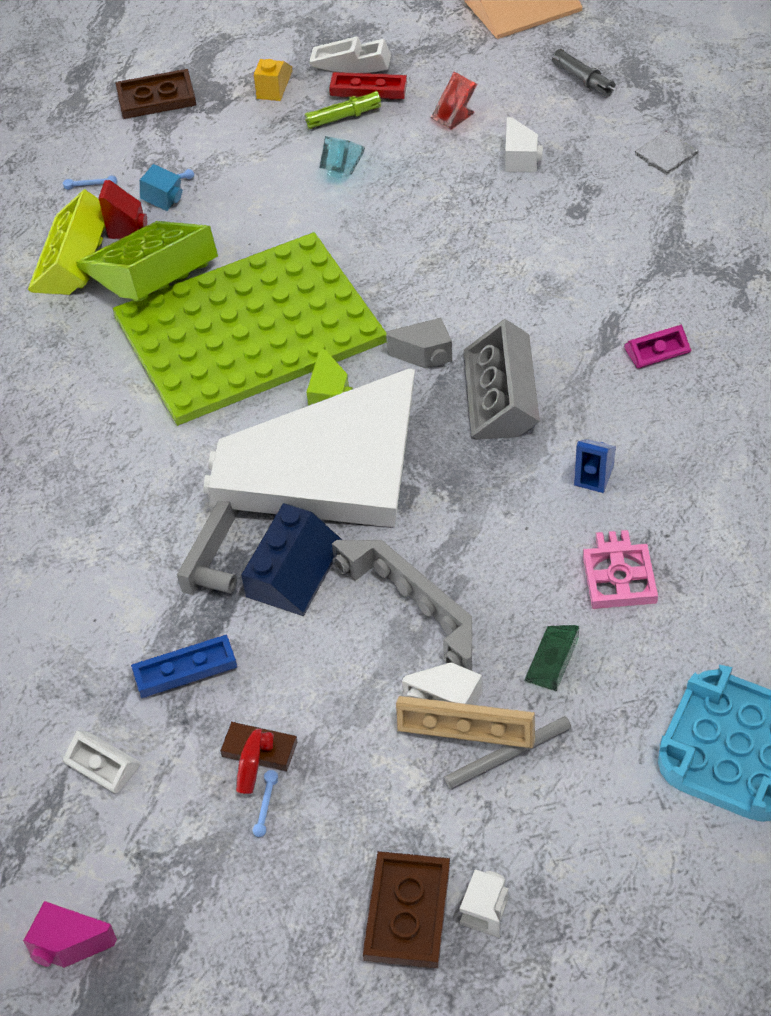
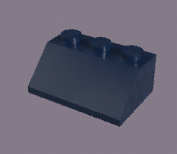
(290, 561)

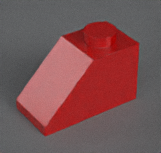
(120, 211)

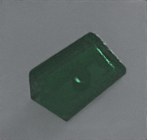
(553, 656)

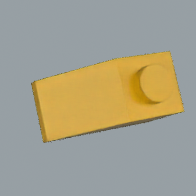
(271, 79)

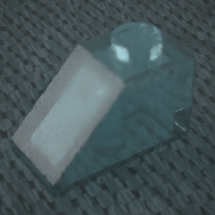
(340, 156)

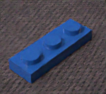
(184, 666)

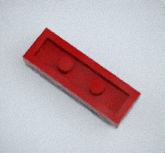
(362, 84)

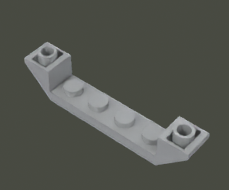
(360, 556)

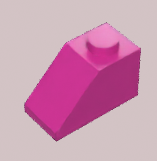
(66, 936)

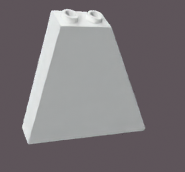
(324, 458)

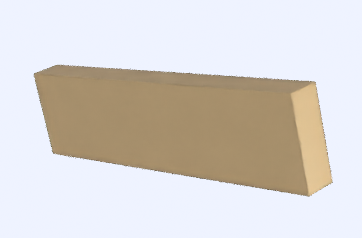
(466, 721)

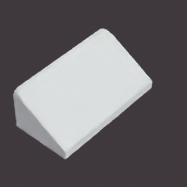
(100, 761)

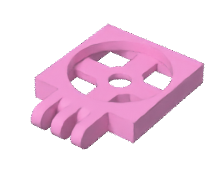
(617, 552)

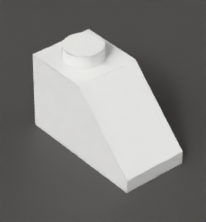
(521, 148)

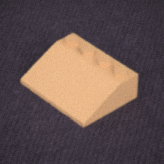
(514, 16)

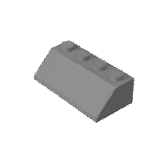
(501, 383)

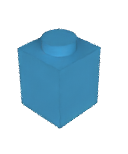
(160, 187)

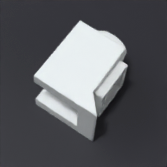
(484, 902)

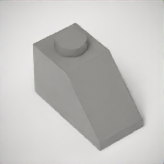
(421, 343)

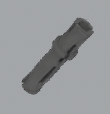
(590, 76)

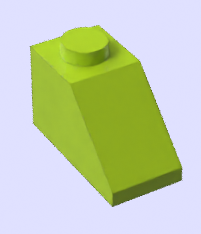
(326, 379)

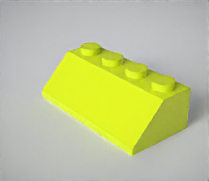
(71, 237)

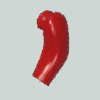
(250, 759)

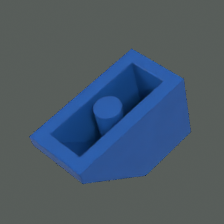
(593, 464)

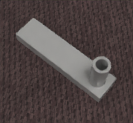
(195, 568)

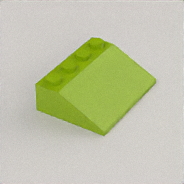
(151, 258)

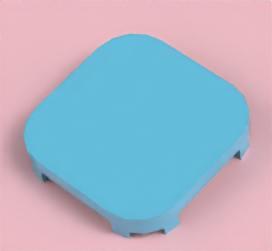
(721, 744)

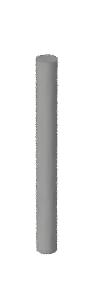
(504, 754)

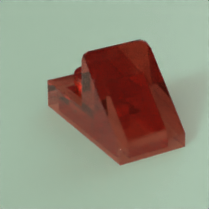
(452, 105)

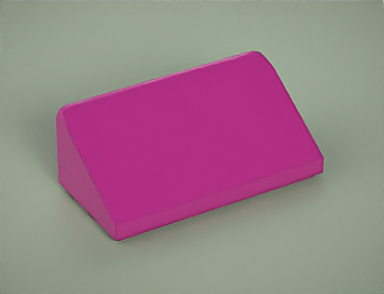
(658, 346)

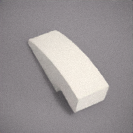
(352, 56)

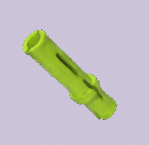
(348, 108)

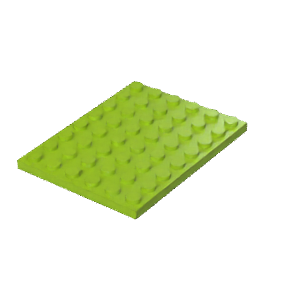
(247, 327)

